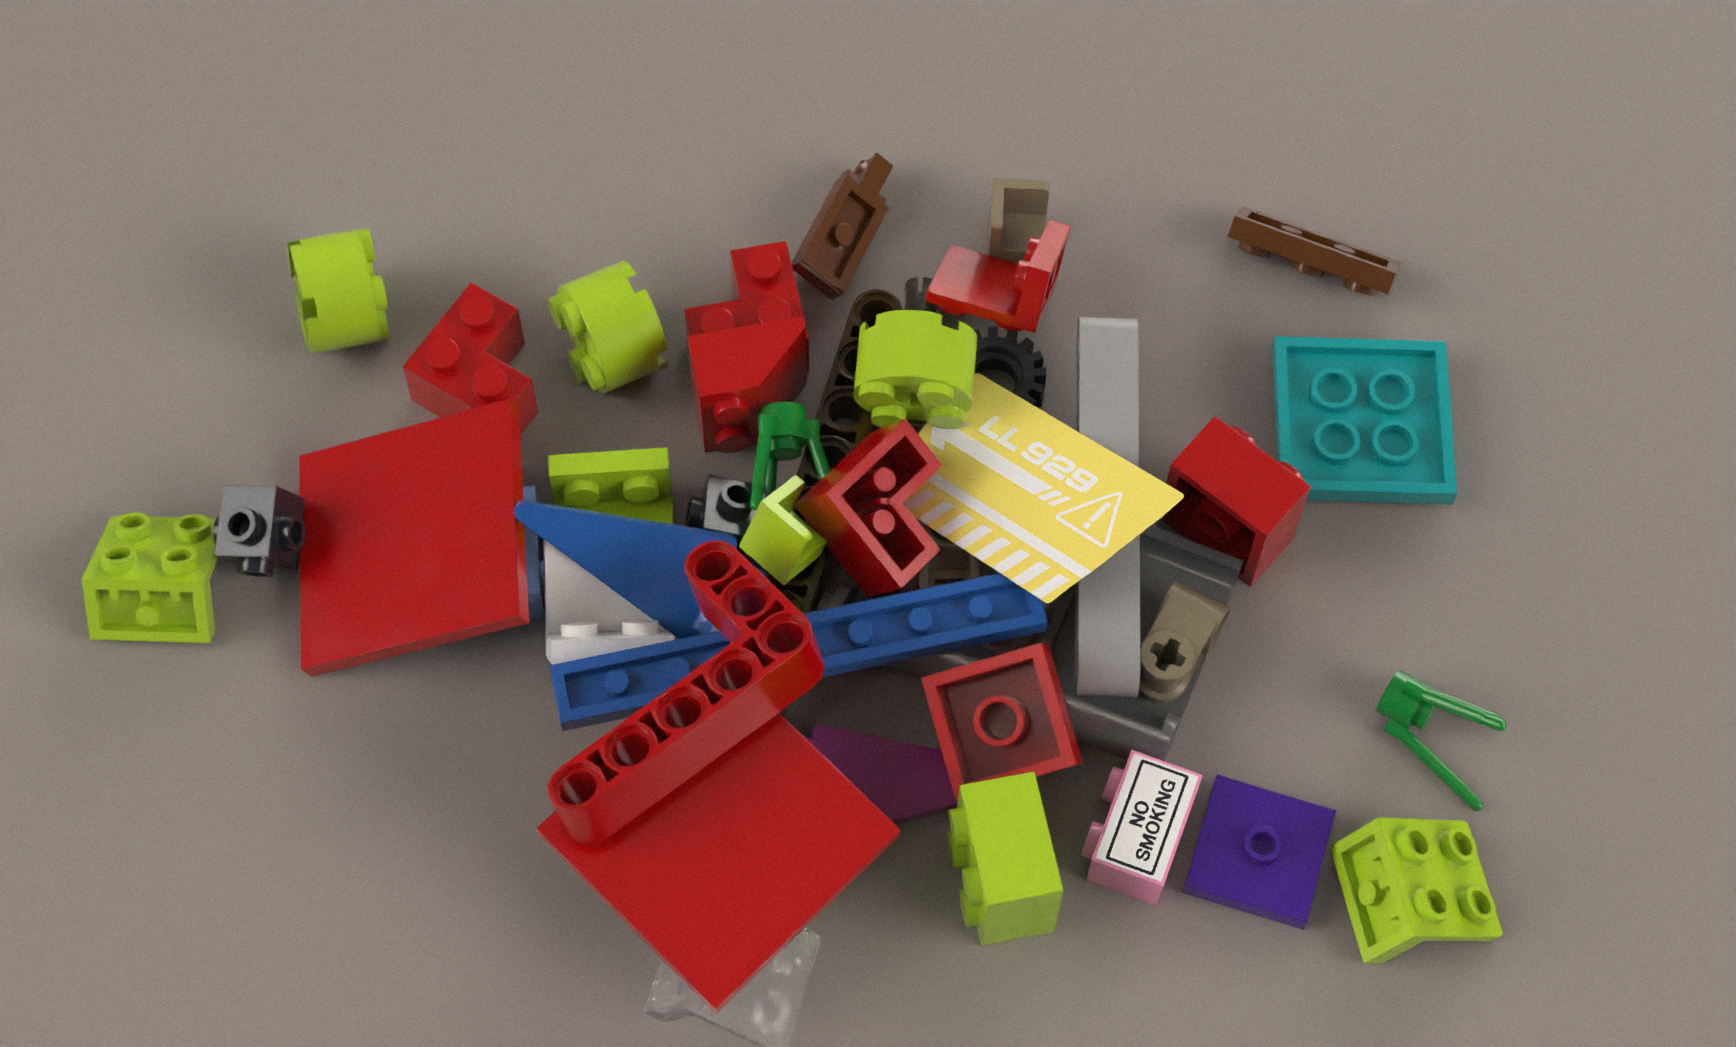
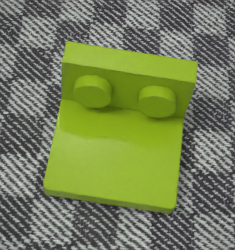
(615, 483)
(152, 580)
(1413, 885)

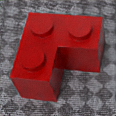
(762, 292)
(468, 358)
(864, 511)

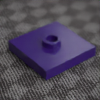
(1260, 852)

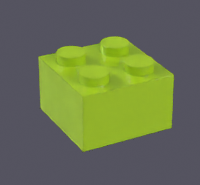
(1005, 859)

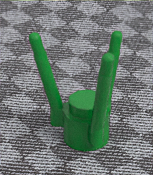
(781, 438)
(1414, 703)

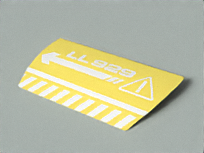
(1033, 493)

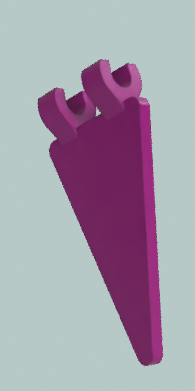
(895, 775)

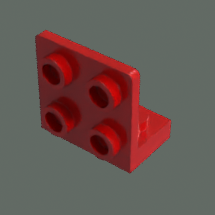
(998, 288)

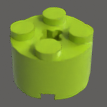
(338, 291)
(610, 328)
(915, 369)

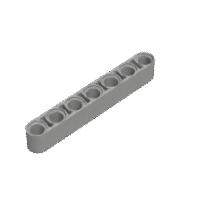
(1110, 595)

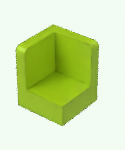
(779, 537)

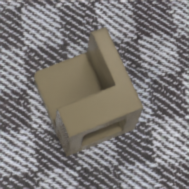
(1016, 215)

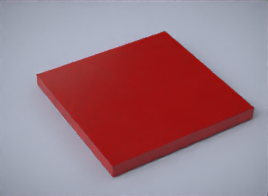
(412, 539)
(734, 858)

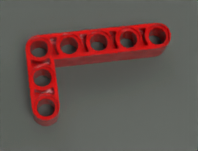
(703, 714)

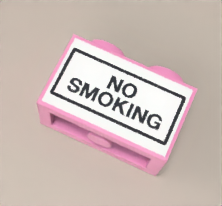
(1142, 827)

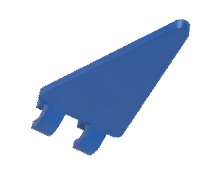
(632, 558)

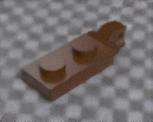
(844, 228)

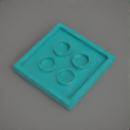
(1365, 418)

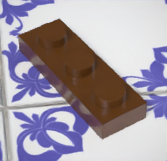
(1313, 252)

